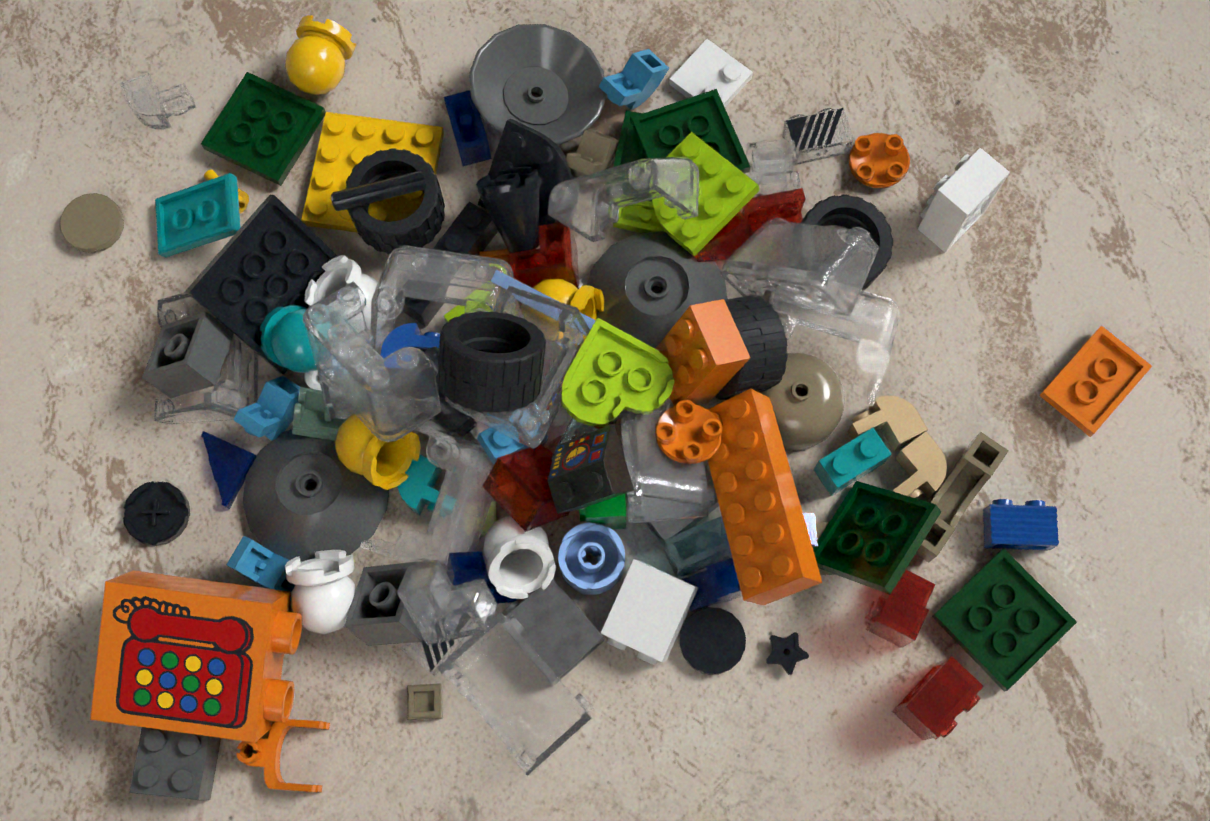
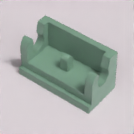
(312, 417)

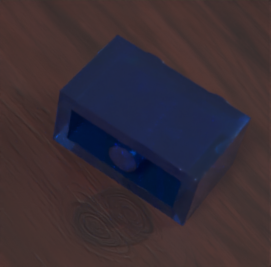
(467, 128)

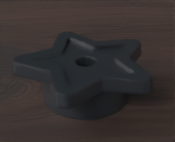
(786, 661)

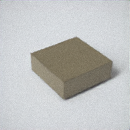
(424, 701)

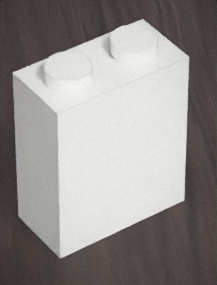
(648, 612)

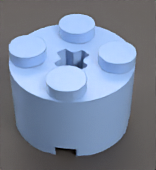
(597, 540)

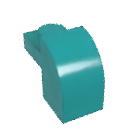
(418, 487)

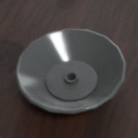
(543, 63)
(645, 261)
(301, 522)

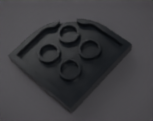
(529, 148)

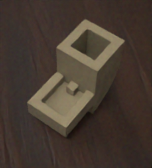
(593, 153)

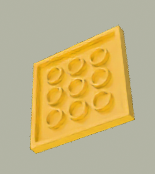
(343, 145)

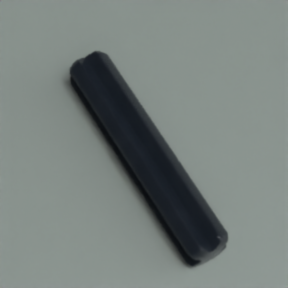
(378, 191)

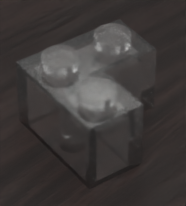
(445, 610)

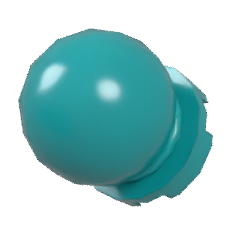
(286, 339)

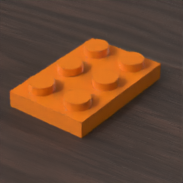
(1095, 381)

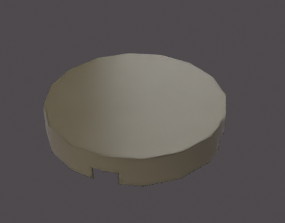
(91, 222)

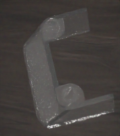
(433, 277)
(870, 324)
(459, 506)

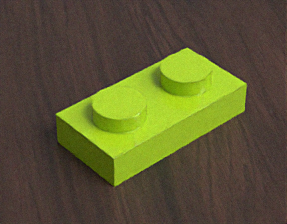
(638, 218)

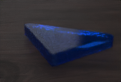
(228, 466)

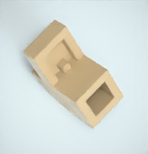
(895, 418)
(924, 465)

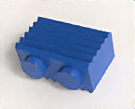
(1020, 526)

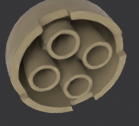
(814, 414)

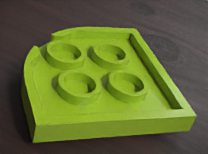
(721, 196)

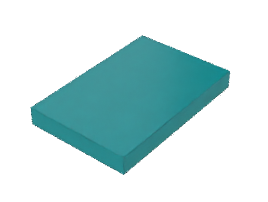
(197, 215)

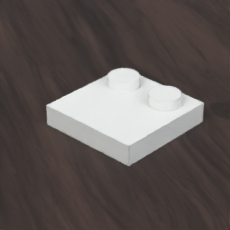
(710, 70)

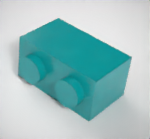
(852, 461)

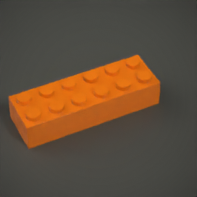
(760, 502)

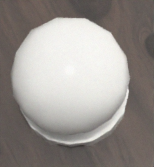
(338, 274)
(518, 559)
(322, 589)

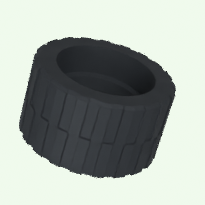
(856, 212)
(412, 231)
(765, 343)
(491, 361)

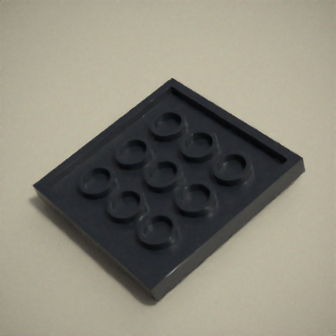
(261, 270)

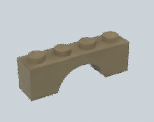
(959, 490)

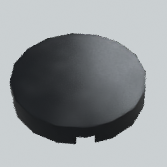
(156, 513)
(712, 641)

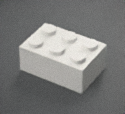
(961, 198)

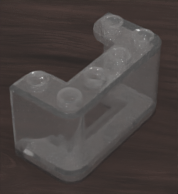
(385, 393)

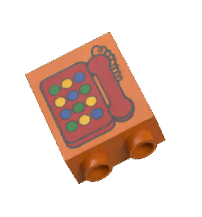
(194, 656)

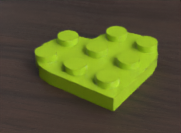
(614, 375)

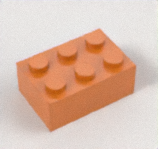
(703, 352)

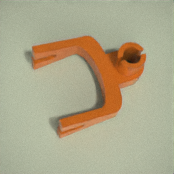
(269, 754)

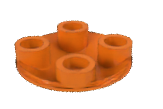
(879, 160)
(688, 433)

